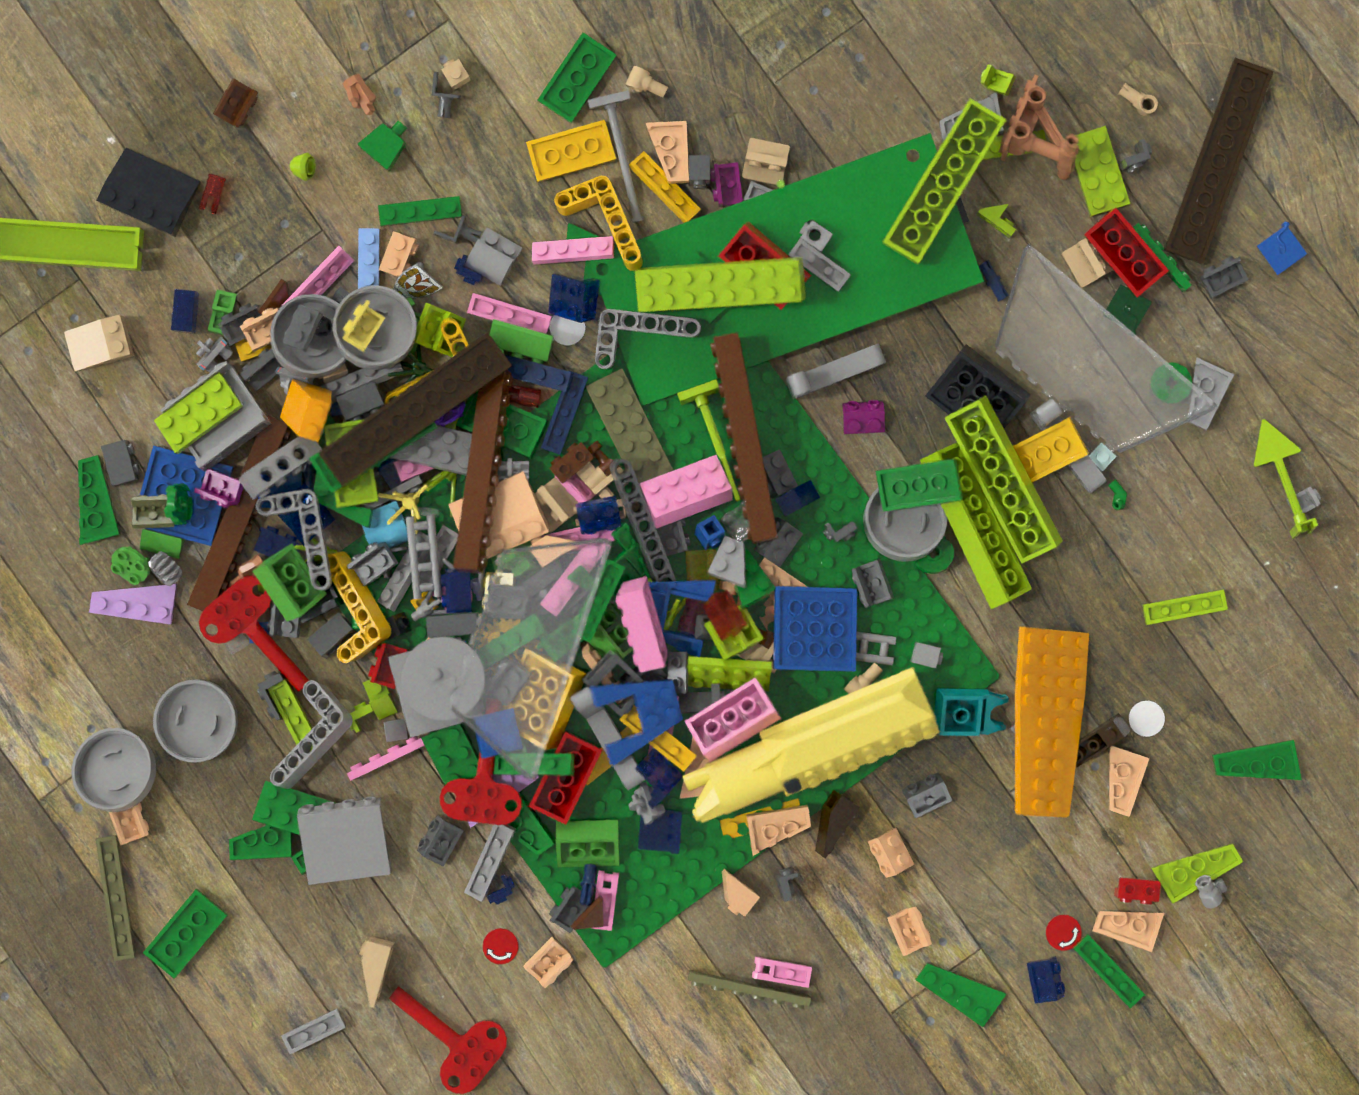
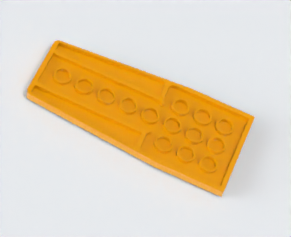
(1048, 718)

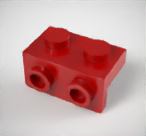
(381, 672)
(1138, 889)

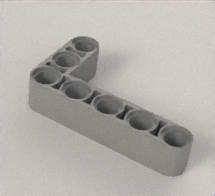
(639, 326)
(835, 371)
(1083, 468)
(308, 530)
(606, 733)
(314, 737)

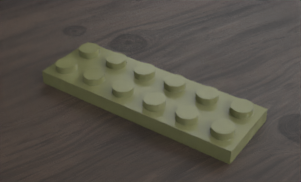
(628, 426)

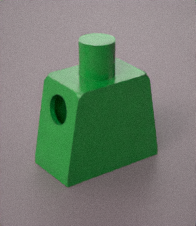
(384, 144)

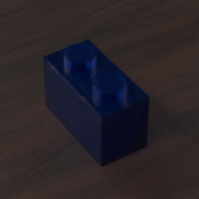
(184, 311)
(457, 591)

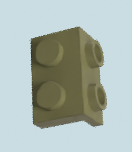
(149, 512)

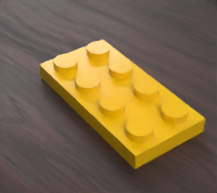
(571, 151)
(1051, 449)

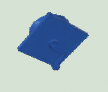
(1281, 249)

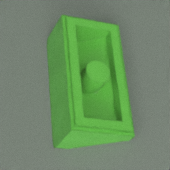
(157, 542)

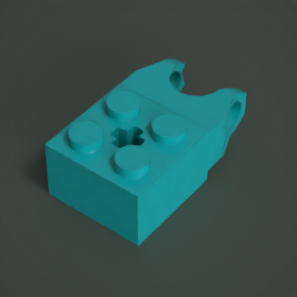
(974, 712)

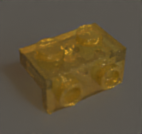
(698, 564)

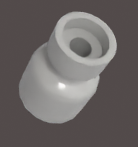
(1210, 891)

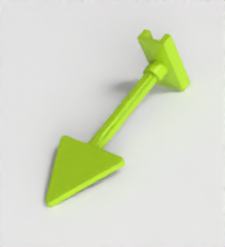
(700, 395)
(1273, 447)

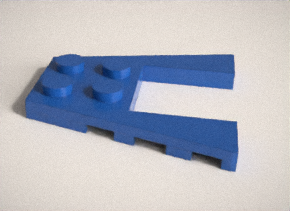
(691, 589)
(656, 709)

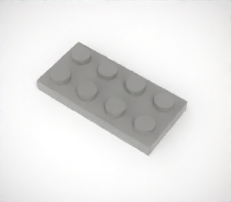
(440, 449)

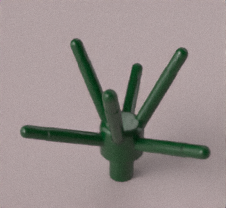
(418, 367)

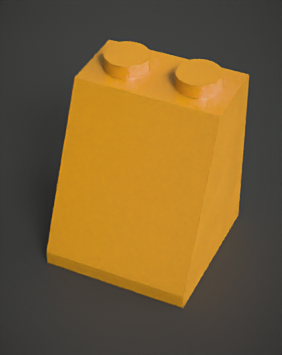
(306, 409)

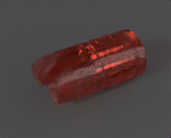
(213, 188)
(526, 396)

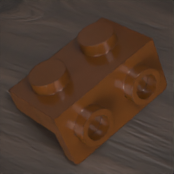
(236, 103)
(571, 463)

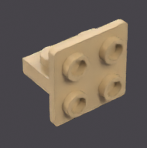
(765, 161)
(1085, 262)
(555, 503)

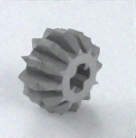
(165, 568)

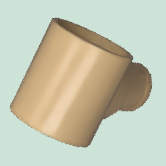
(641, 81)
(1138, 98)
(865, 680)

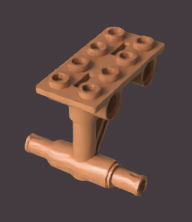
(1021, 126)

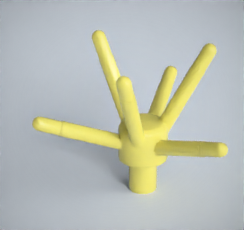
(408, 501)

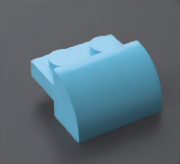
(382, 532)

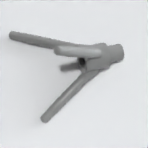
(476, 584)
(426, 609)

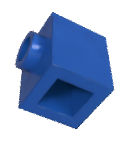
(710, 533)

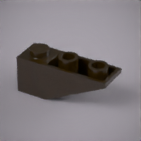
(1101, 738)
(834, 819)

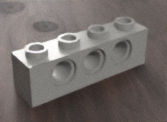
(252, 478)

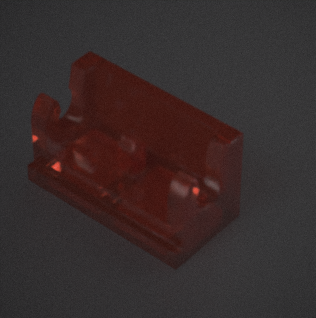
(724, 615)

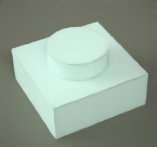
(1102, 456)

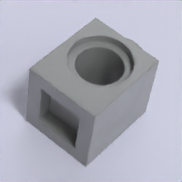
(820, 244)
(926, 655)

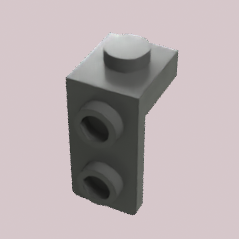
(271, 680)
(697, 701)

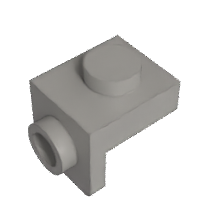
(1307, 499)

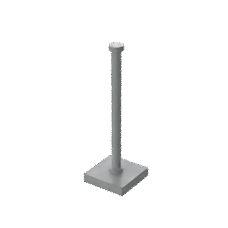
(609, 102)

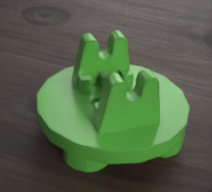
(130, 565)

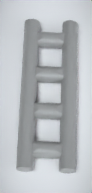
(417, 567)
(882, 658)

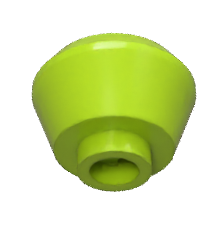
(303, 166)

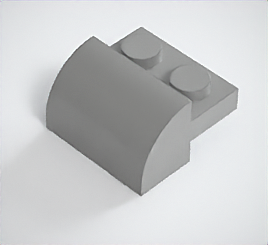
(493, 256)

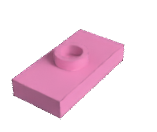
(578, 489)

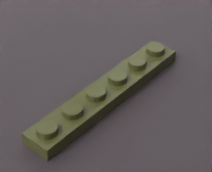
(115, 898)
(739, 988)

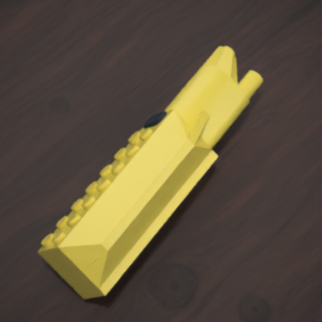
(817, 746)

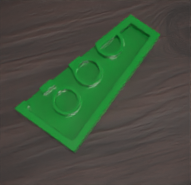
(96, 507)
(1264, 761)
(967, 996)

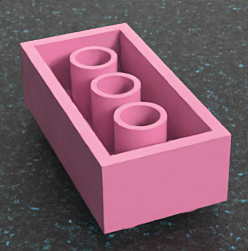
(686, 491)
(643, 624)
(732, 720)

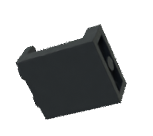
(328, 602)

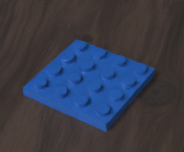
(171, 468)
(815, 628)

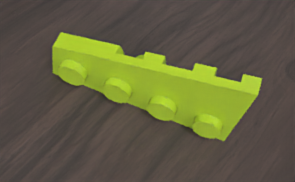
(1180, 875)

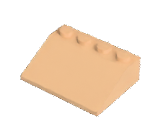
(515, 515)

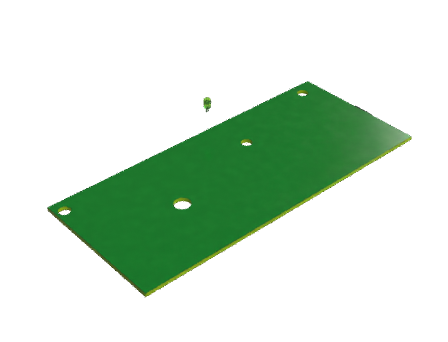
(851, 202)

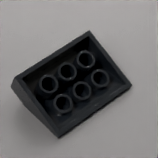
(149, 192)
(972, 378)

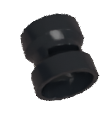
(324, 328)

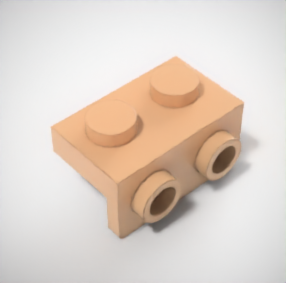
(258, 329)
(129, 824)
(891, 853)
(909, 930)
(549, 962)

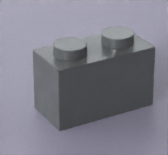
(699, 171)
(360, 401)
(120, 462)

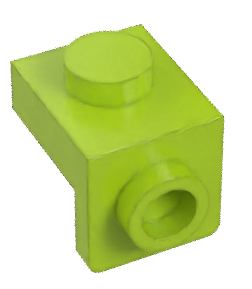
(997, 80)
(361, 710)

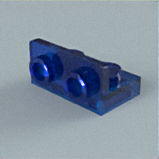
(598, 515)
(272, 542)
(1046, 980)

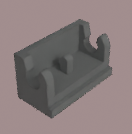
(332, 635)

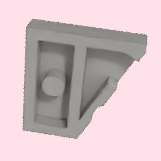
(729, 562)

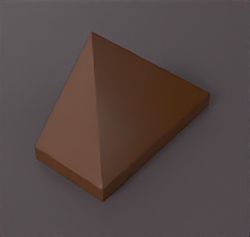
(277, 297)
(591, 917)

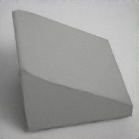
(395, 730)

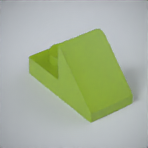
(992, 217)
(380, 699)

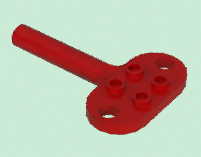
(237, 613)
(481, 797)
(469, 1054)

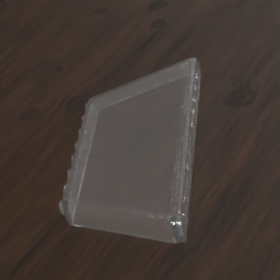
(1091, 359)
(528, 646)

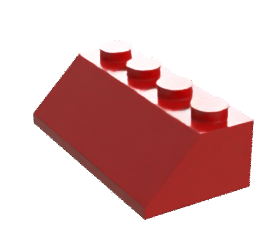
(754, 245)
(1126, 252)
(559, 793)

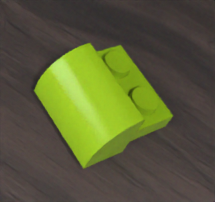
(429, 329)
(742, 642)

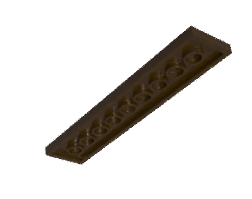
(1218, 160)
(414, 409)

